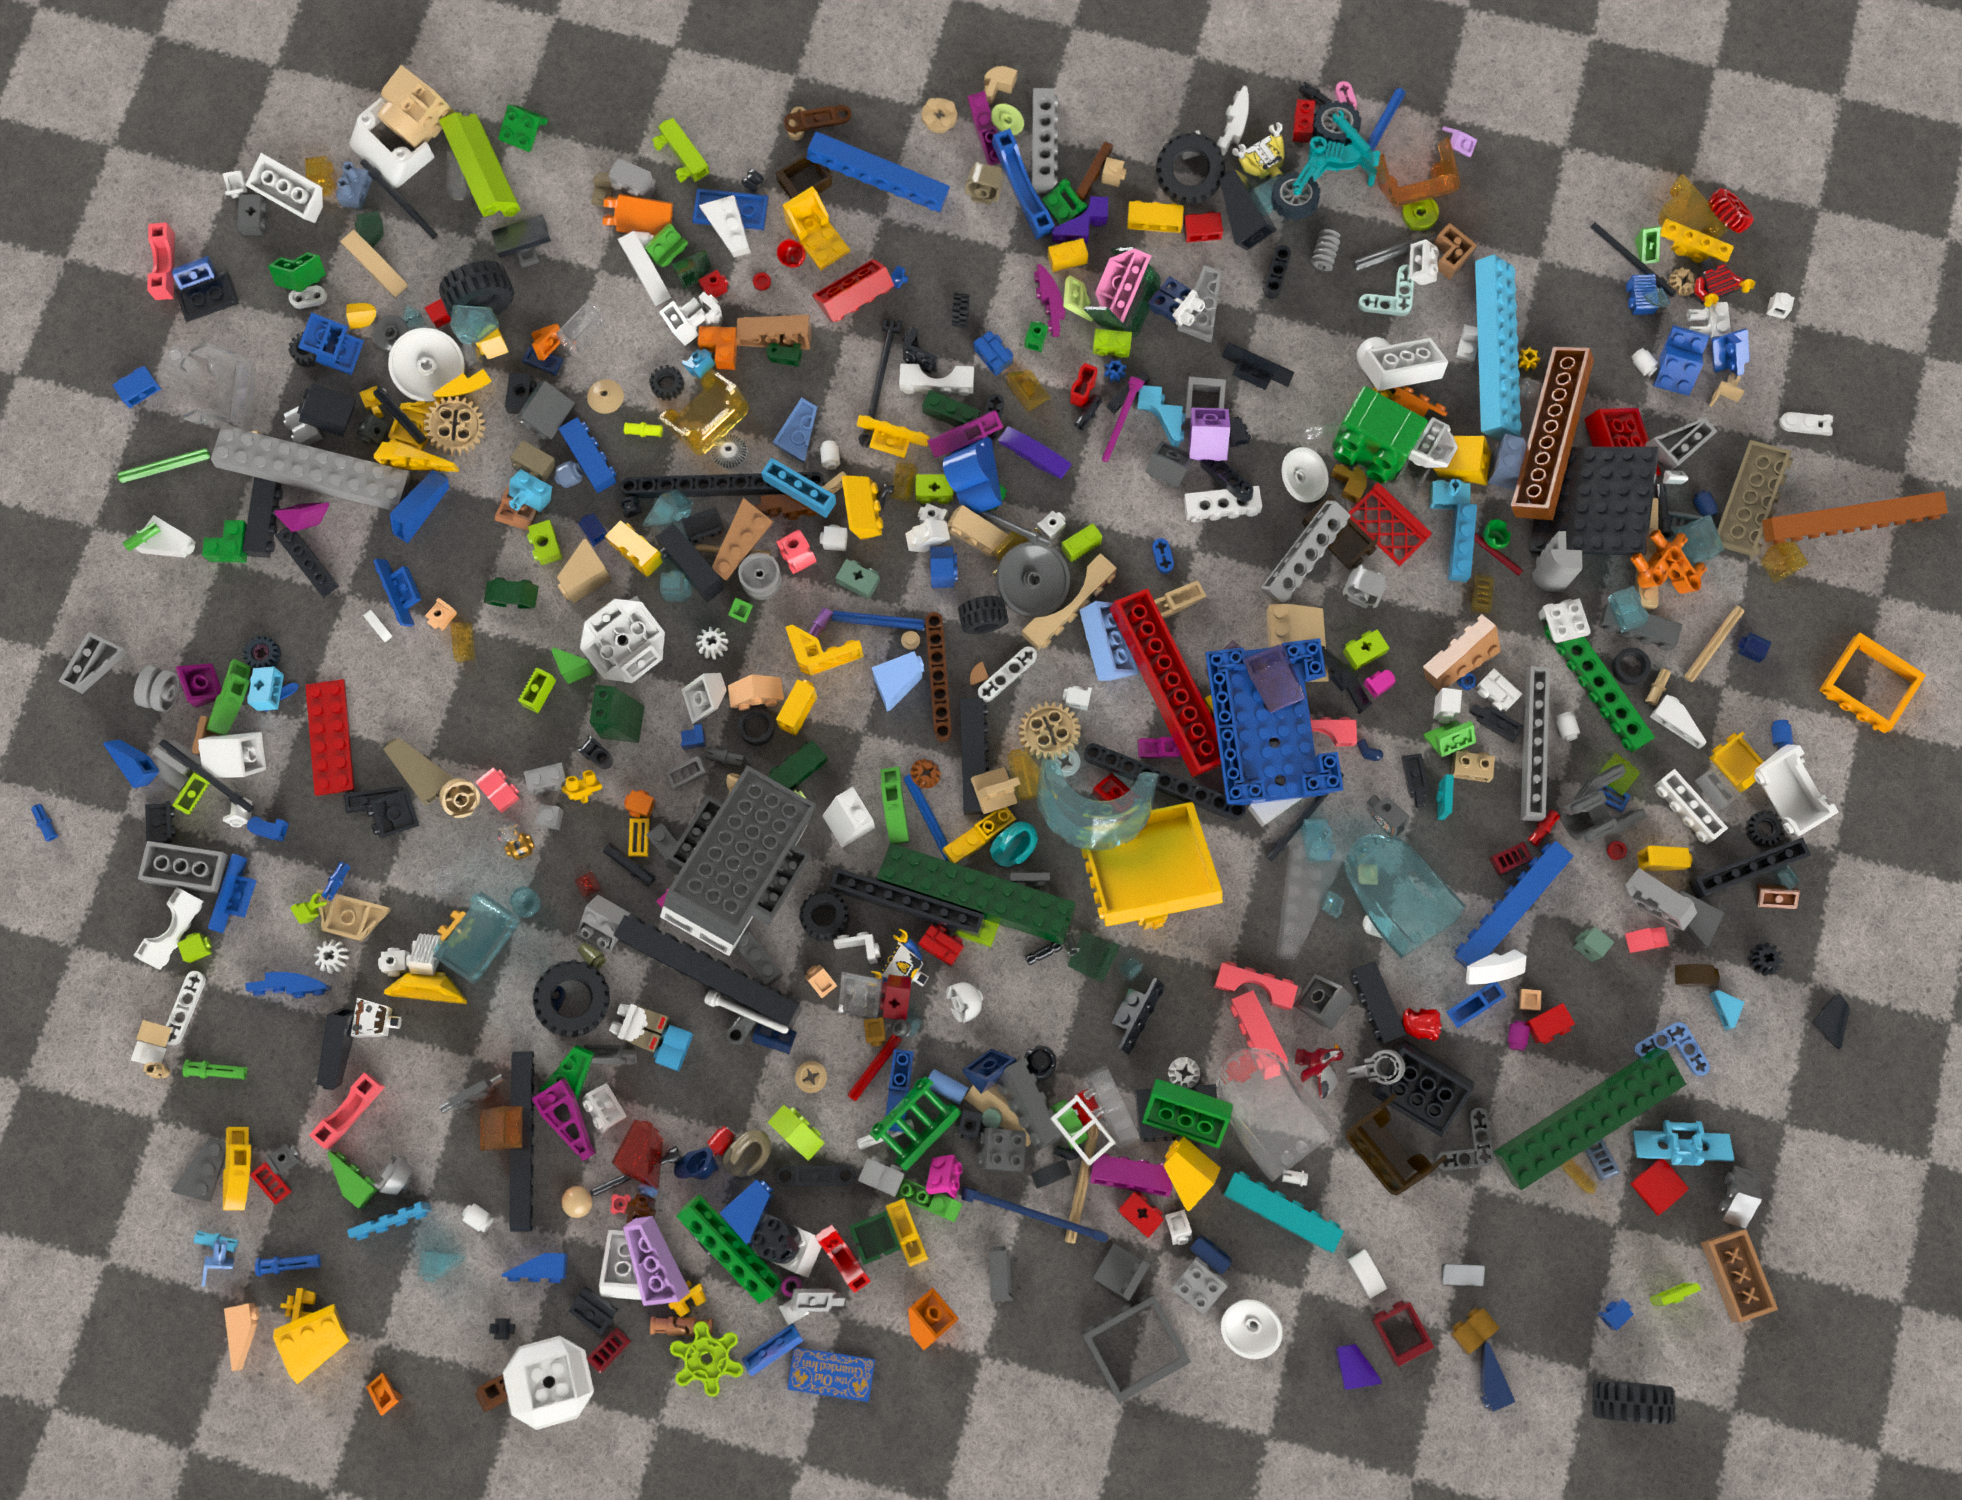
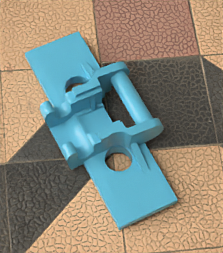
(1682, 1150)

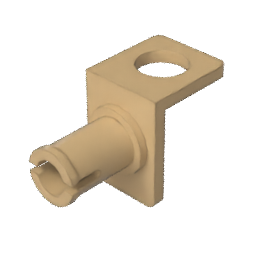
(1728, 389)

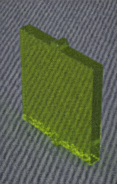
(1623, 783)

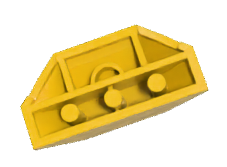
(426, 987)

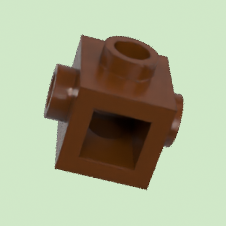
(640, 1207)

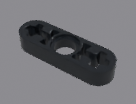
(1118, 401)

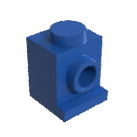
(1616, 1314)

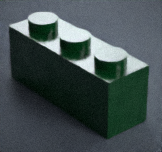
(948, 409)
(799, 765)

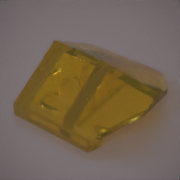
(1783, 560)

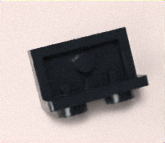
(703, 524)
(159, 822)

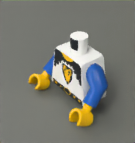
(904, 961)

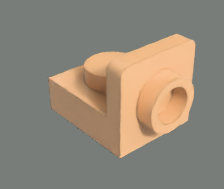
(820, 980)

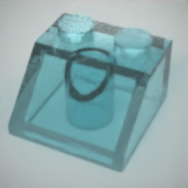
(472, 323)
(668, 509)

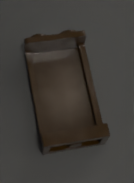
(1350, 542)

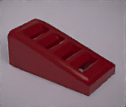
(1498, 865)
(603, 1345)

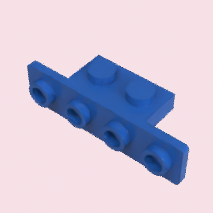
(400, 590)
(233, 895)

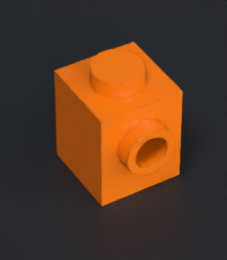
(639, 804)

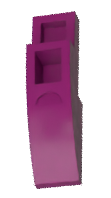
(983, 125)
(1051, 297)
(965, 434)

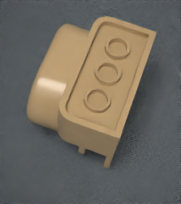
(412, 108)

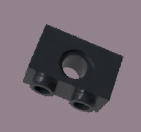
(517, 384)

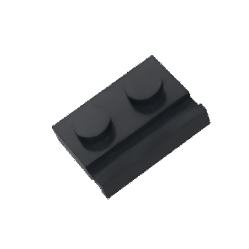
(593, 1310)

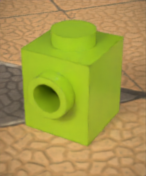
(194, 947)

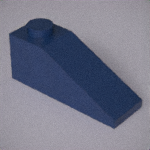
(1493, 1384)

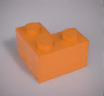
(722, 342)

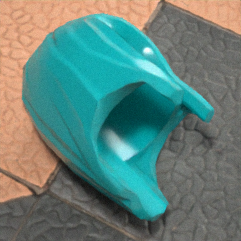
(1014, 844)

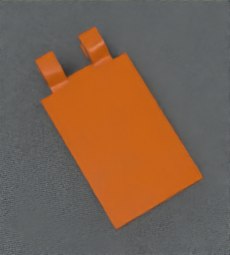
(638, 214)

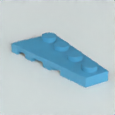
(361, 1232)

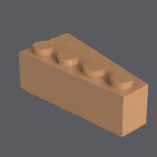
(774, 329)

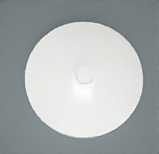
(424, 363)

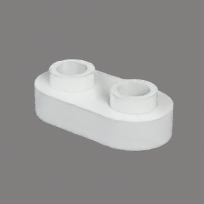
(308, 297)

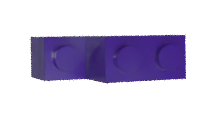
(1079, 226)

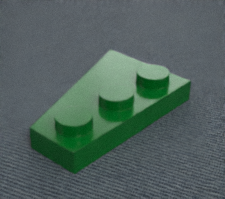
(573, 1069)

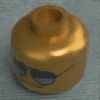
(520, 848)

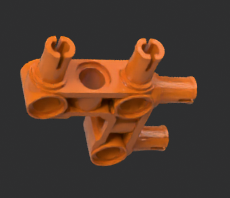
(1668, 561)

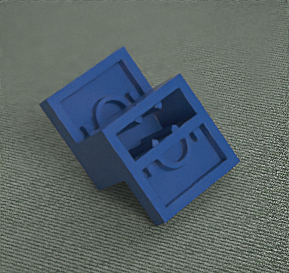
(331, 343)
(1681, 360)

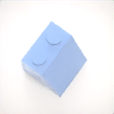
(897, 677)

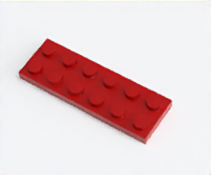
(329, 737)

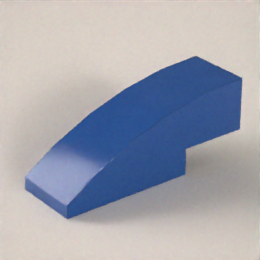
(1476, 1004)

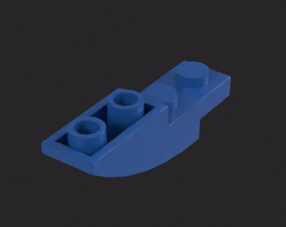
(295, 985)
(899, 1082)

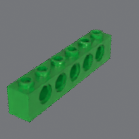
(729, 1249)

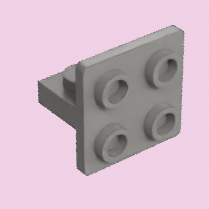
(172, 769)

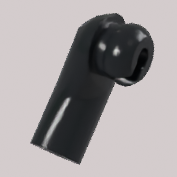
(881, 495)
(1069, 1153)

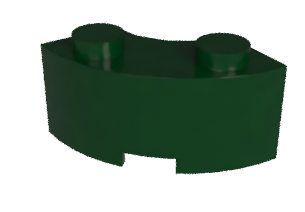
(503, 592)

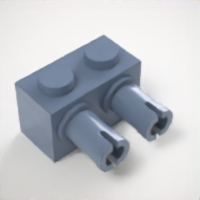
(353, 186)

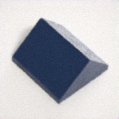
(987, 1069)

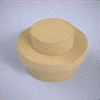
(910, 640)

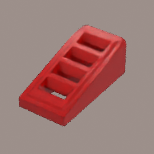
(261, 1184)

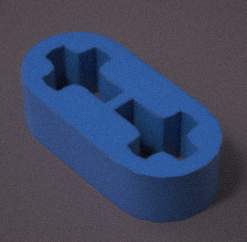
(1158, 556)

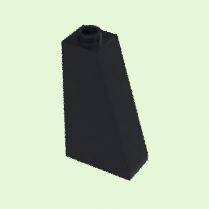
(335, 1048)

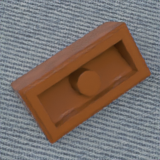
(1777, 896)

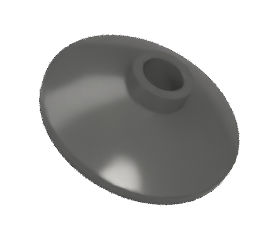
(384, 329)

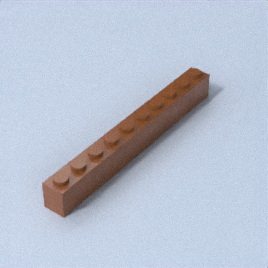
(1854, 516)

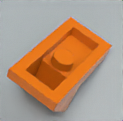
(545, 341)
(383, 1394)

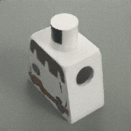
(373, 1020)

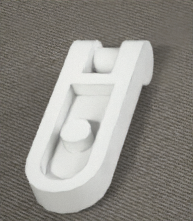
(1806, 423)

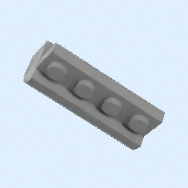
(1557, 565)

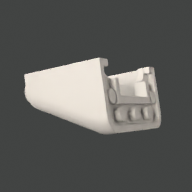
(1793, 791)

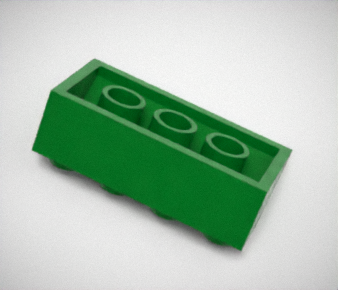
(1187, 1113)

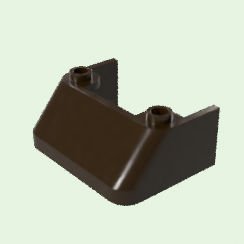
(1384, 1154)

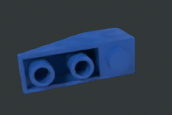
(134, 764)
(543, 1266)

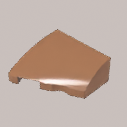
(522, 518)

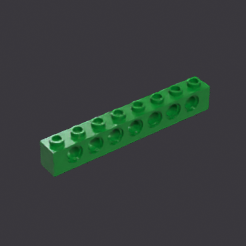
(1609, 687)

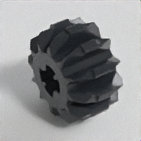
(1758, 958)

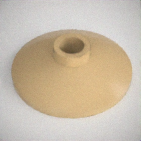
(607, 403)

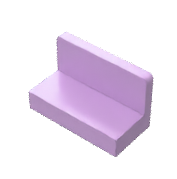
(1461, 142)

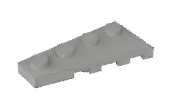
(1207, 290)

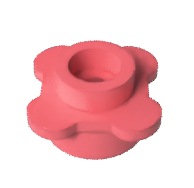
(616, 1199)

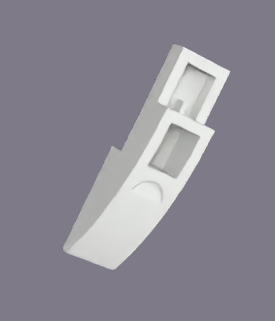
(1236, 120)

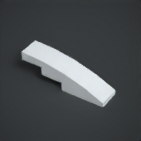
(644, 268)

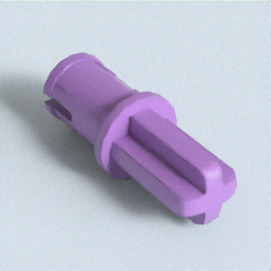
(820, 622)

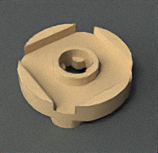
(937, 105)

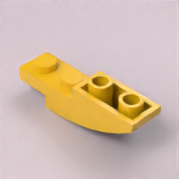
(979, 835)
(237, 1168)

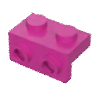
(944, 1175)

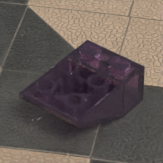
(1274, 678)

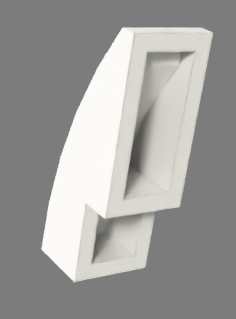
(1496, 968)

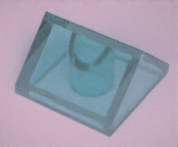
(1702, 540)

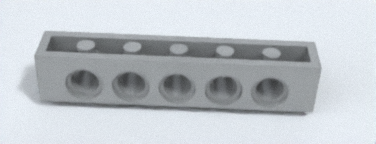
(1044, 99)
(1296, 555)

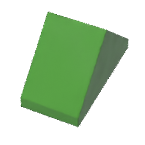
(1648, 244)

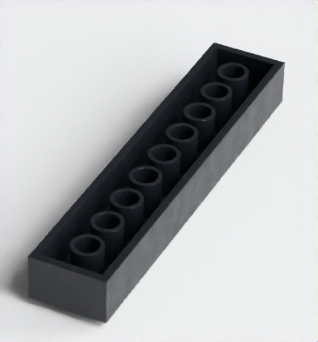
(707, 971)

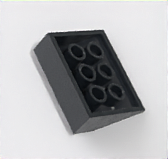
(1427, 1091)

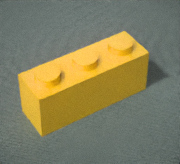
(1155, 216)

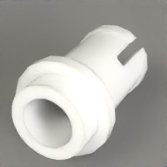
(1295, 1177)

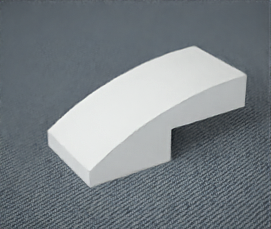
(1367, 1274)

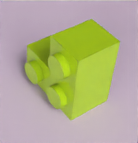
(796, 1131)

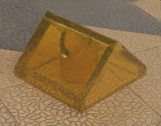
(1027, 389)

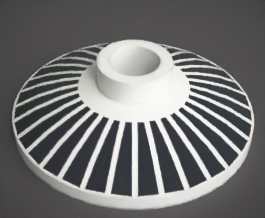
(732, 458)

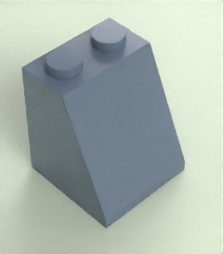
(1507, 462)

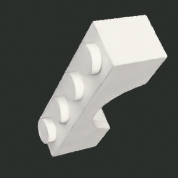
(959, 381)
(158, 950)

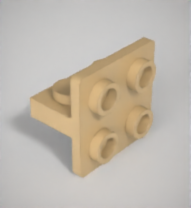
(995, 790)

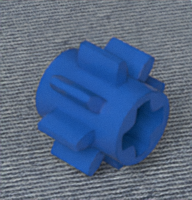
(1111, 373)

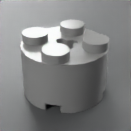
(1365, 587)

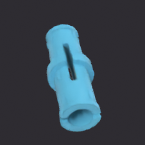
(208, 1239)

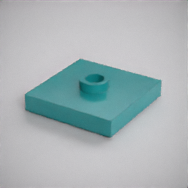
(1445, 797)

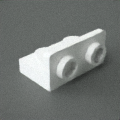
(603, 1107)

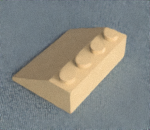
(1295, 623)

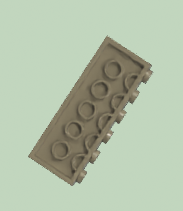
(1753, 497)

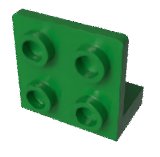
(520, 127)

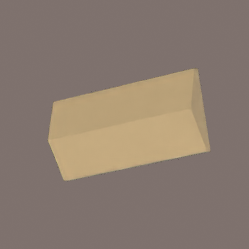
(994, 1099)

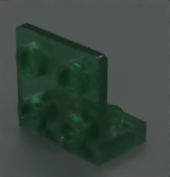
(1094, 957)

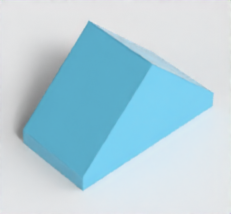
(1727, 1008)

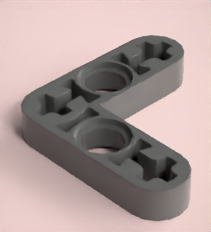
(1474, 1160)

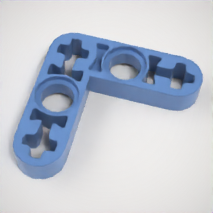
(1679, 1042)

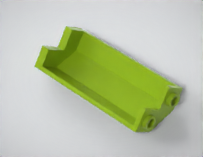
(479, 164)

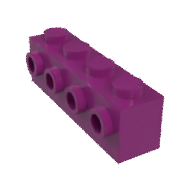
(1131, 1175)

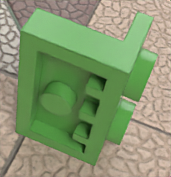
(665, 246)

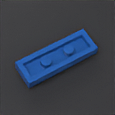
(772, 1349)

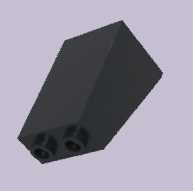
(1245, 211)

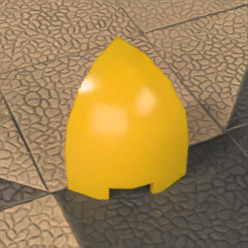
(360, 315)

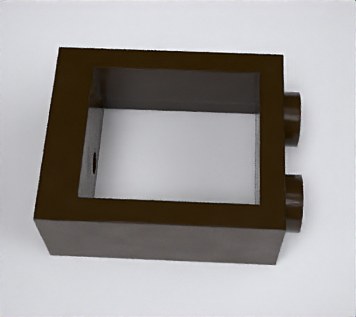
(798, 165)

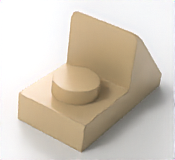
(154, 1033)

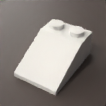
(617, 1272)

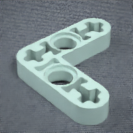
(1394, 302)

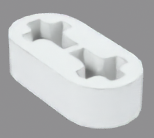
(377, 625)

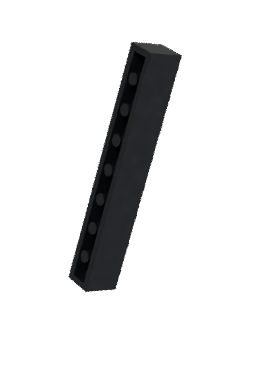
(907, 902)

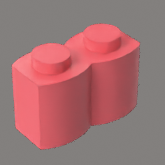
(498, 790)

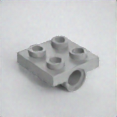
(1200, 1285)

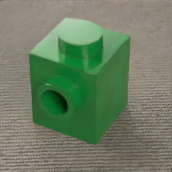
(1036, 336)

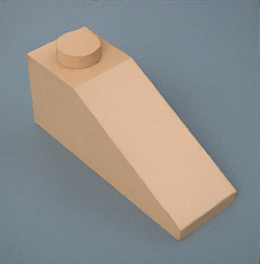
(240, 1326)

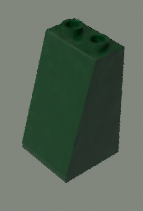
(616, 715)

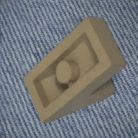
(602, 189)

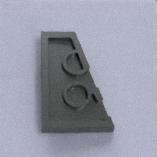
(203, 1172)

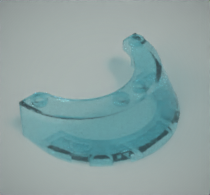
(1092, 822)

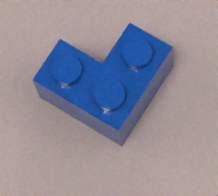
(942, 567)

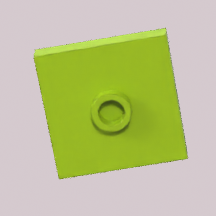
(1675, 1294)

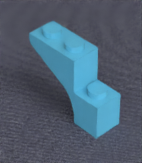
(1170, 416)

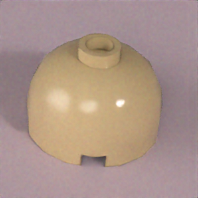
(459, 798)

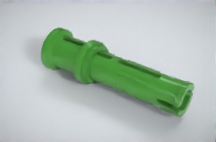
(206, 1069)

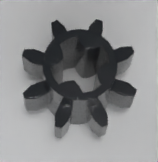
(502, 1328)

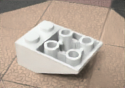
(807, 1255)

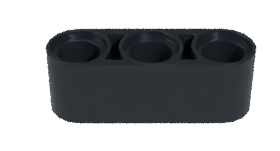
(1278, 264)

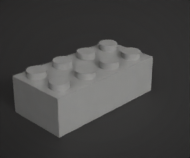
(183, 867)

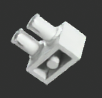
(1715, 320)
(679, 321)

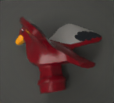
(1319, 1065)

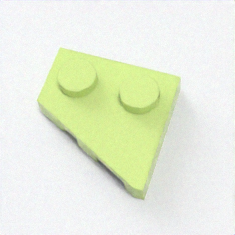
(1076, 297)

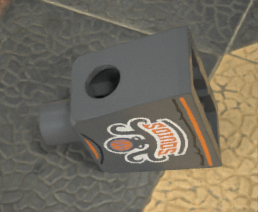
(1392, 821)

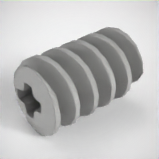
(1325, 250)

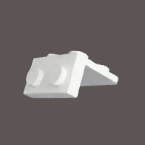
(1565, 620)
(862, 938)

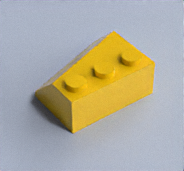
(310, 1341)

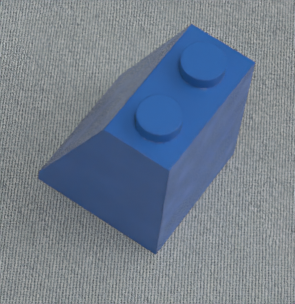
(748, 1209)

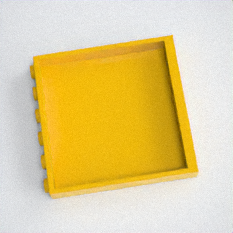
(1157, 871)

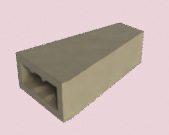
(419, 772)

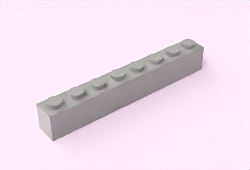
(1535, 744)

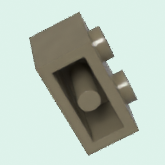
(532, 461)

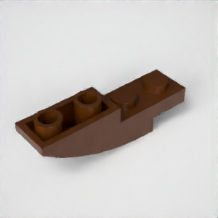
(774, 504)

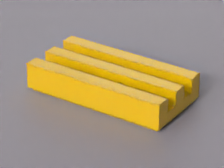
(639, 835)

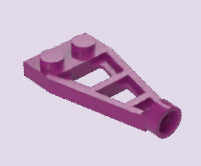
(552, 1098)

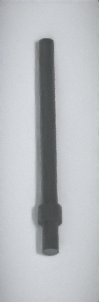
(1033, 536)

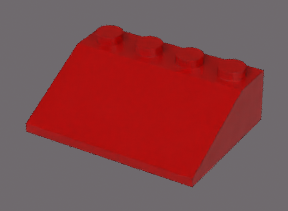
(1617, 429)

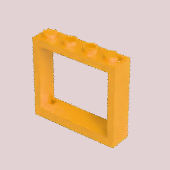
(1884, 657)

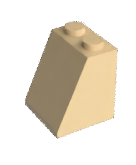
(582, 573)

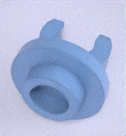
(647, 1190)

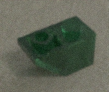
(370, 227)
(692, 269)

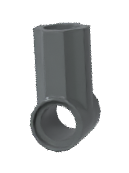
(742, 1025)

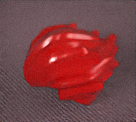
(1422, 1023)

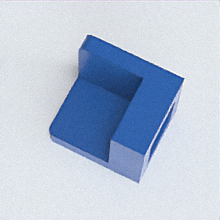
(693, 738)

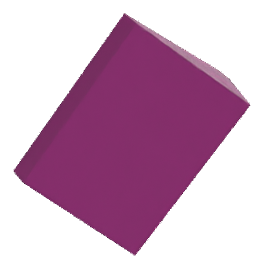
(302, 515)
(199, 683)

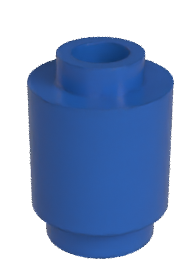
(1781, 733)

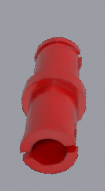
(1543, 828)

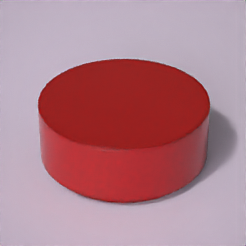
(761, 281)
(1616, 850)

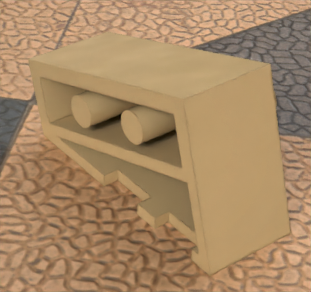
(975, 530)

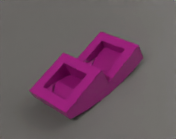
(1157, 748)

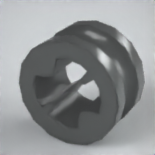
(901, 1029)

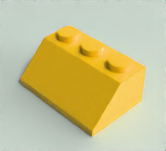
(862, 506)

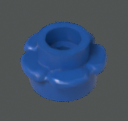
(1471, 681)

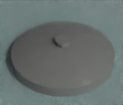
(1033, 579)

